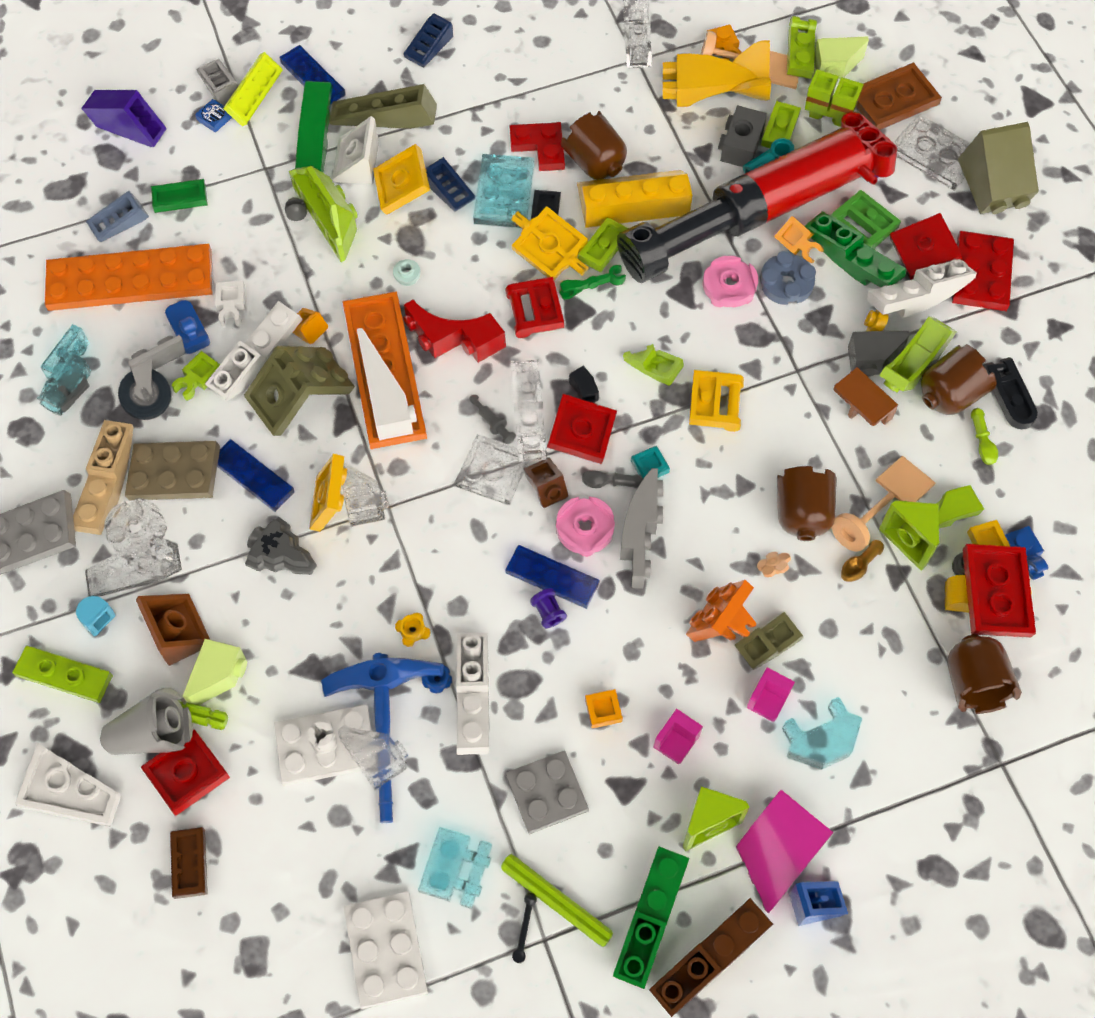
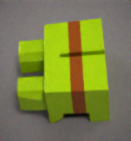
(822, 102)

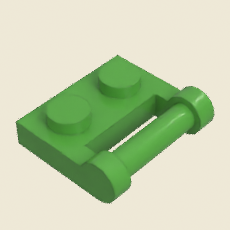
(868, 215)

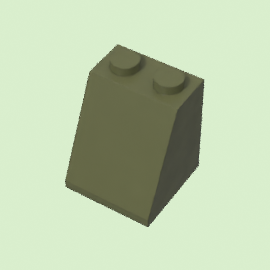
(1001, 168)

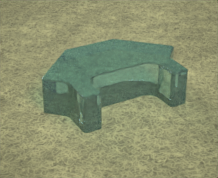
(827, 742)

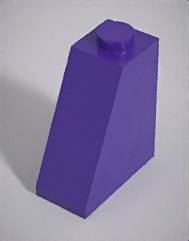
(124, 115)

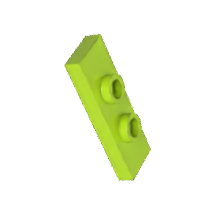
(62, 674)

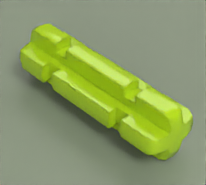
(204, 716)

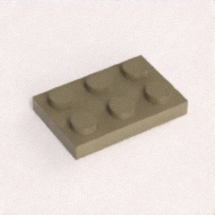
(172, 470)

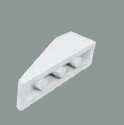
(388, 400)

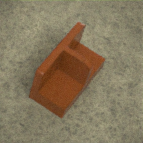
(865, 398)

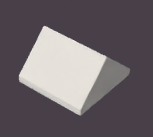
(357, 154)

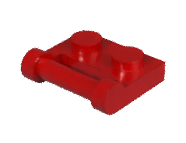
(544, 306)

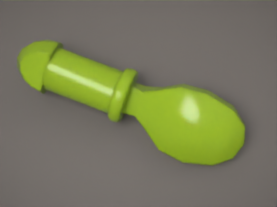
(987, 449)

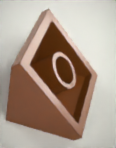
(173, 625)

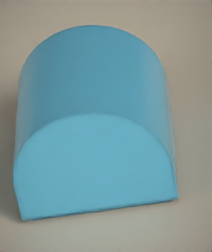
(94, 614)

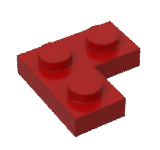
(544, 139)

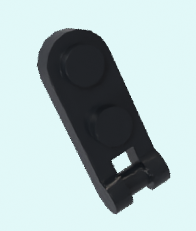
(1012, 394)

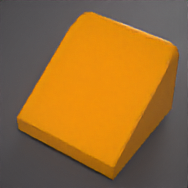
(311, 326)

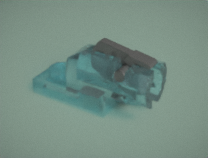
(65, 372)

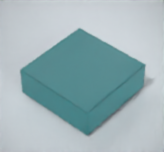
(649, 459)

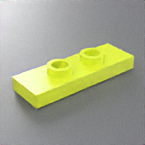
(253, 89)

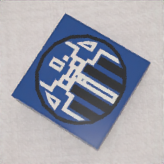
(213, 115)

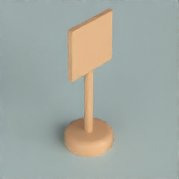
(777, 68)
(901, 481)

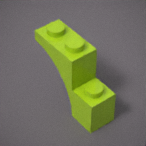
(918, 355)

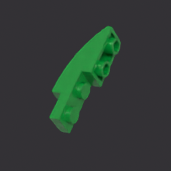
(850, 253)
(651, 917)

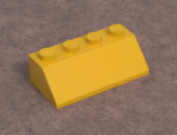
(635, 197)

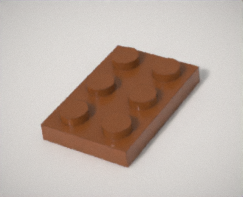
(897, 96)

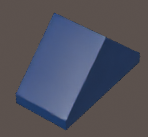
(817, 901)

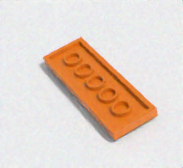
(128, 277)
(384, 326)

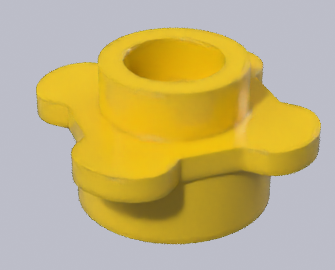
(876, 321)
(414, 620)

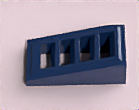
(434, 26)
(444, 168)

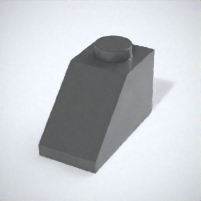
(875, 349)

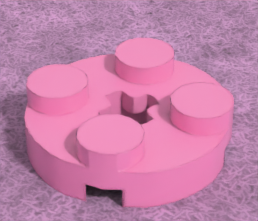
(730, 295)
(585, 541)

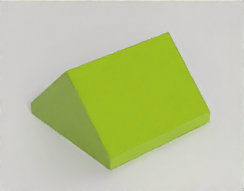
(913, 529)
(712, 816)

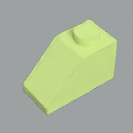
(839, 54)
(214, 671)

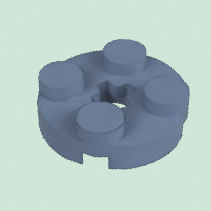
(787, 265)

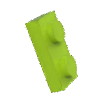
(781, 123)
(602, 245)

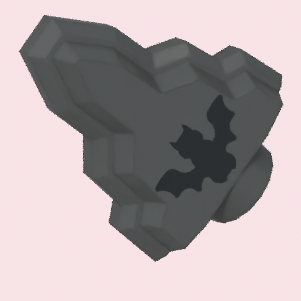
(278, 549)

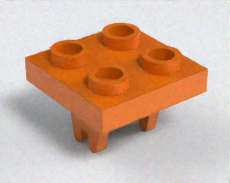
(723, 613)

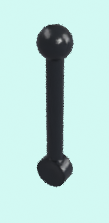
(519, 955)

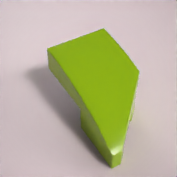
(655, 364)

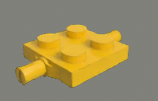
(549, 243)

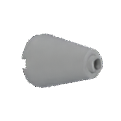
(150, 726)

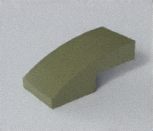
(769, 641)

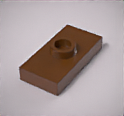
(188, 863)

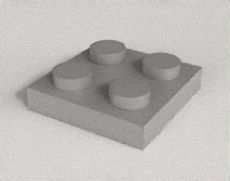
(547, 792)

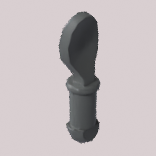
(598, 479)

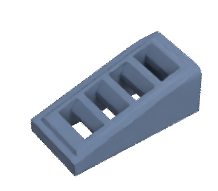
(119, 206)

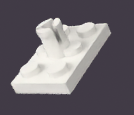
(312, 747)

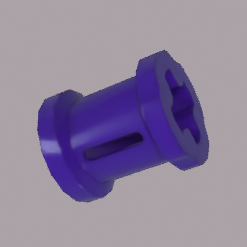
(548, 608)

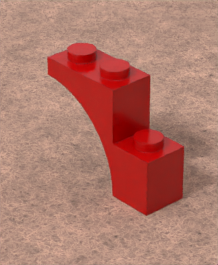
(439, 335)

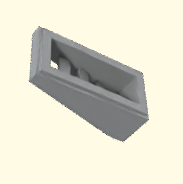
(219, 84)

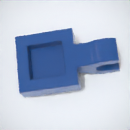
(1026, 538)

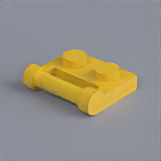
(706, 400)

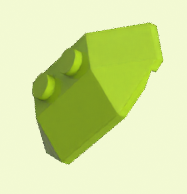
(327, 208)

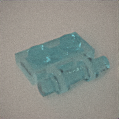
(445, 864)

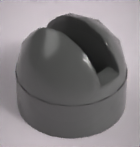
(295, 209)

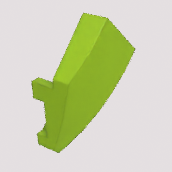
(957, 505)

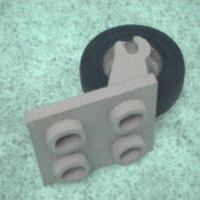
(144, 390)

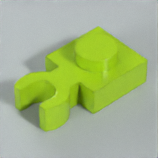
(196, 374)

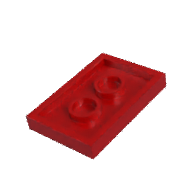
(992, 261)
(998, 590)

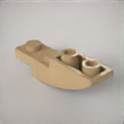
(106, 477)

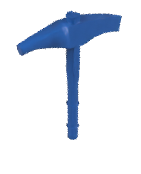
(380, 676)

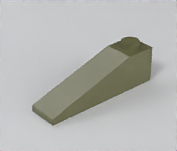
(395, 108)

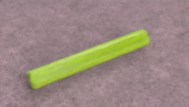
(557, 900)

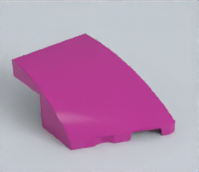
(780, 847)

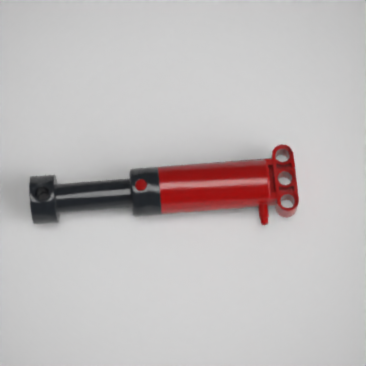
(764, 194)

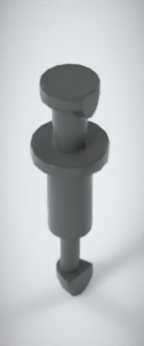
(497, 425)

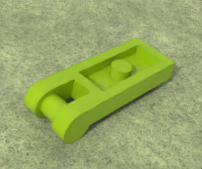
(801, 47)

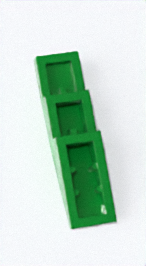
(314, 125)

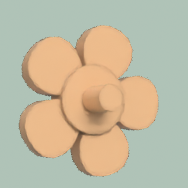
(774, 564)

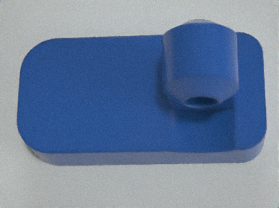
(187, 325)

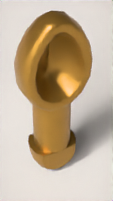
(857, 566)

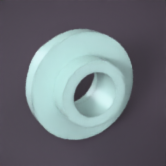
(406, 278)

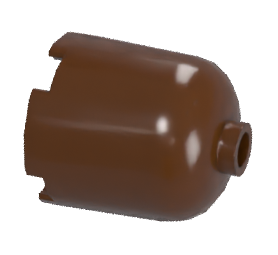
(595, 146)
(956, 381)
(806, 502)
(982, 674)

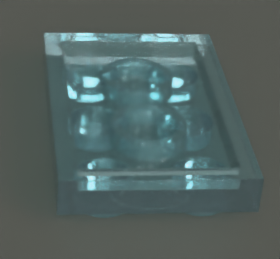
(503, 189)

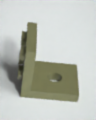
(295, 375)

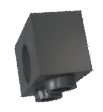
(743, 136)

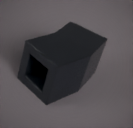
(584, 384)

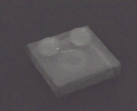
(491, 470)

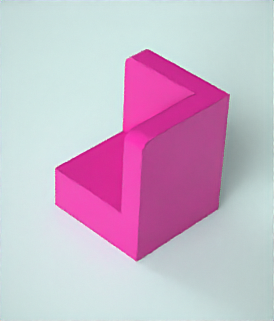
(770, 694)
(678, 736)

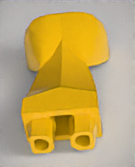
(706, 75)

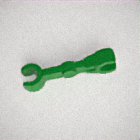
(570, 288)

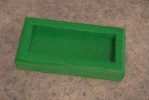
(179, 195)

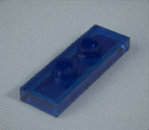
(306, 68)
(254, 476)
(548, 573)

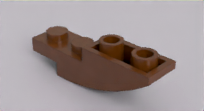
(711, 957)

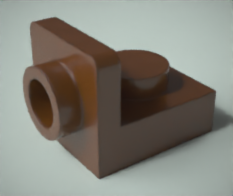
(547, 482)

